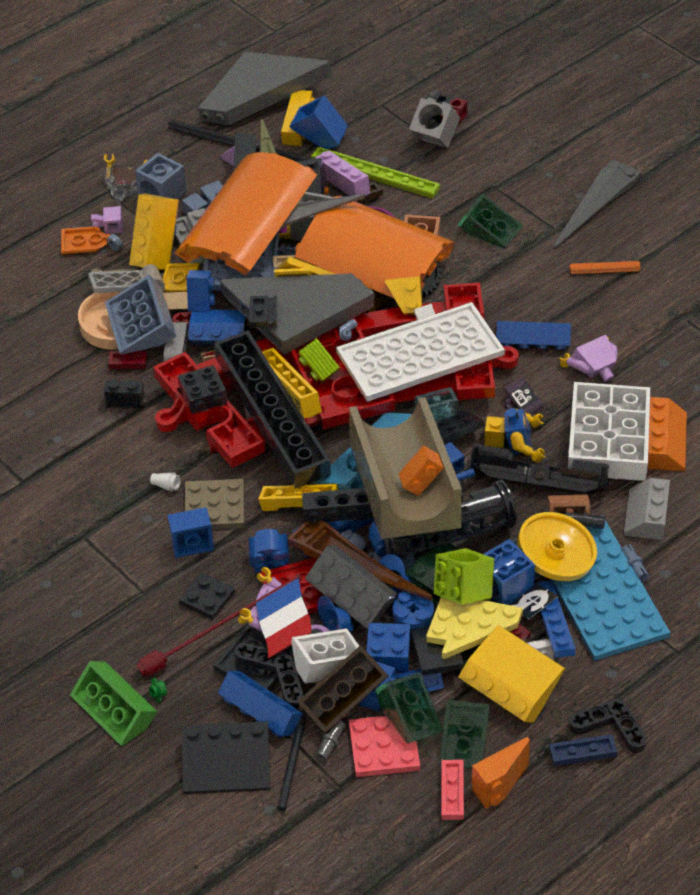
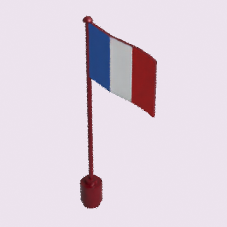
(280, 617)

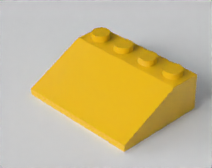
(512, 674)

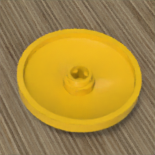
(557, 546)

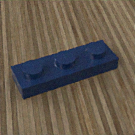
(582, 750)

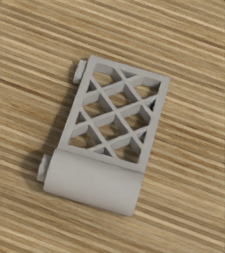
(100, 285)

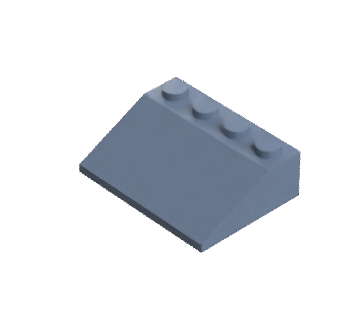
(140, 317)

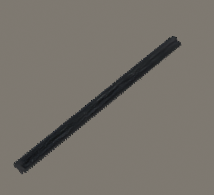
(221, 138)

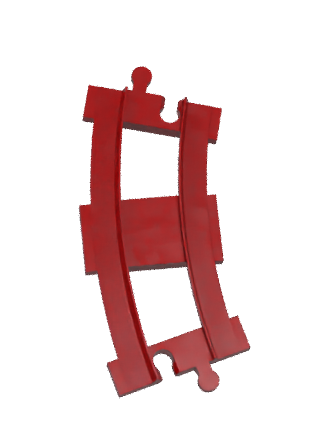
(241, 439)

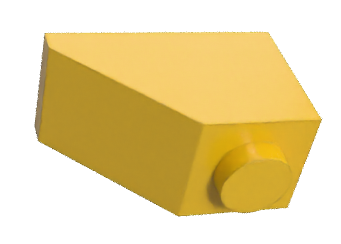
(495, 432)

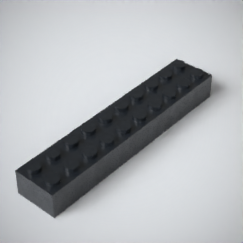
(272, 409)

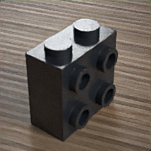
(202, 389)

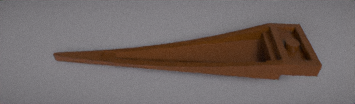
(315, 537)

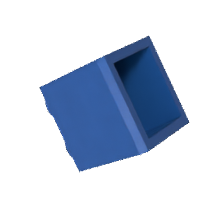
(320, 123)

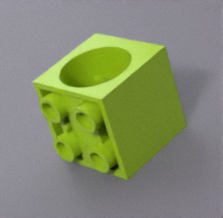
(463, 576)

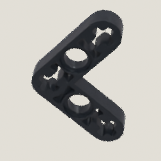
(610, 716)

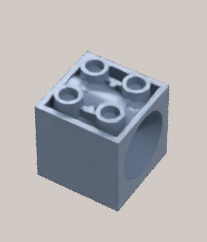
(161, 178)

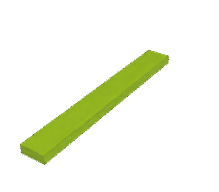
(389, 176)

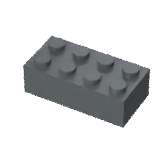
(351, 586)

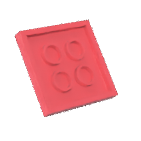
(380, 748)

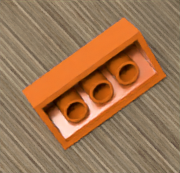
(666, 435)

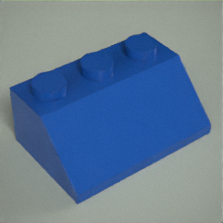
(216, 325)

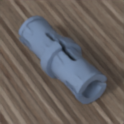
(636, 562)

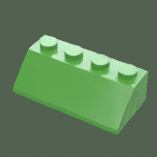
(112, 702)

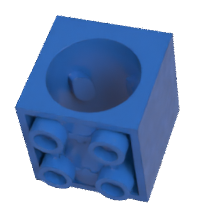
(512, 573)

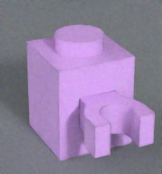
(111, 220)

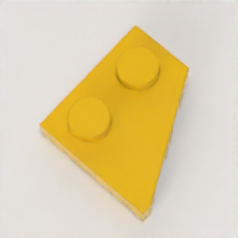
(406, 293)

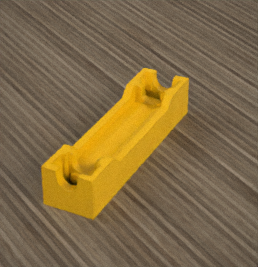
(287, 496)

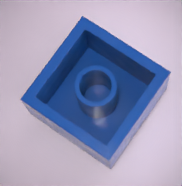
(191, 532)
(390, 644)

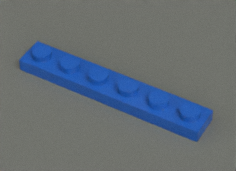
(556, 626)

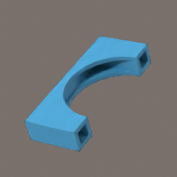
(344, 468)

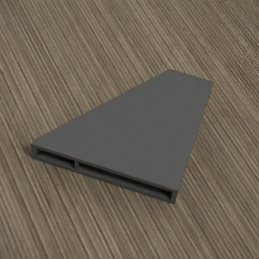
(259, 82)
(304, 304)

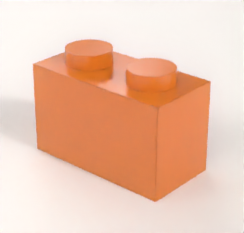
(420, 470)

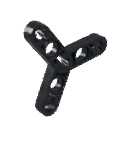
(274, 665)

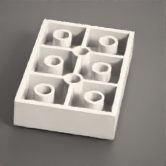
(611, 428)

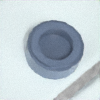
(115, 242)

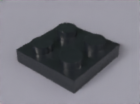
(207, 596)

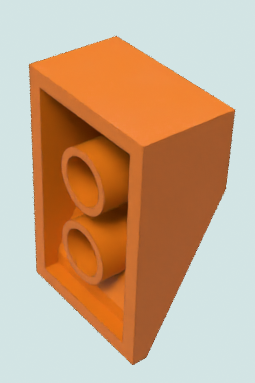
(499, 772)

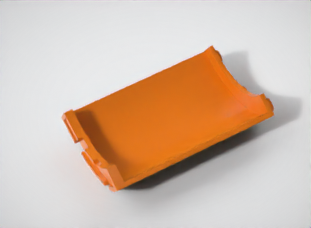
(247, 211)
(371, 246)

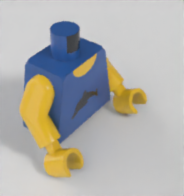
(518, 433)

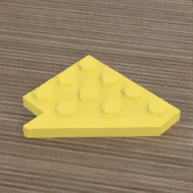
(469, 624)

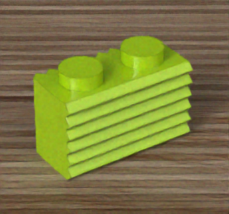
(318, 361)

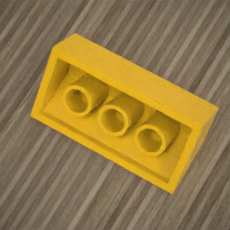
(153, 231)

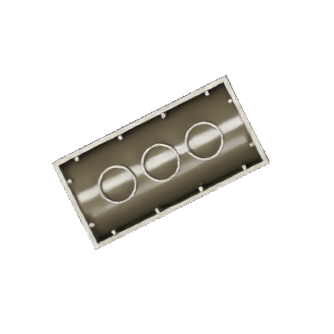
(383, 454)

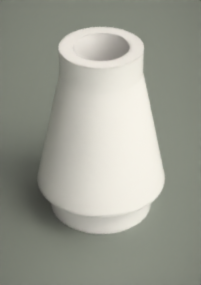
(167, 481)

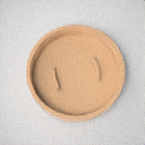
(95, 322)

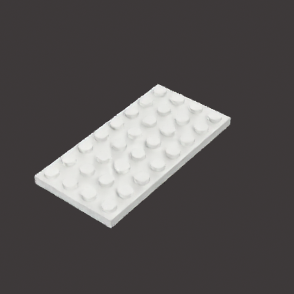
(420, 351)

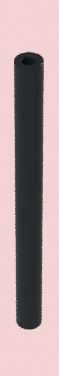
(282, 805)

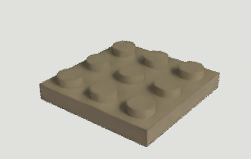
(221, 497)

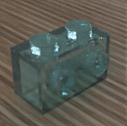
(442, 403)

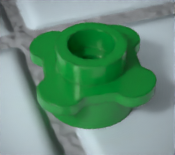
(157, 690)

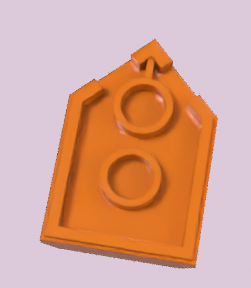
(82, 240)

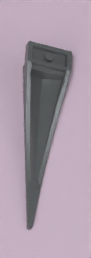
(608, 185)
(309, 209)

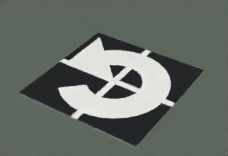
(534, 600)

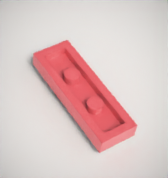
(452, 790)

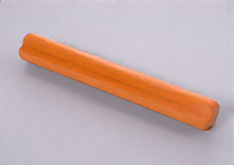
(604, 267)

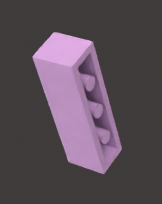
(344, 175)

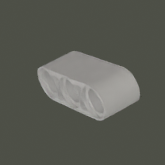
(177, 344)

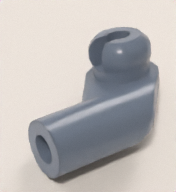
(345, 330)

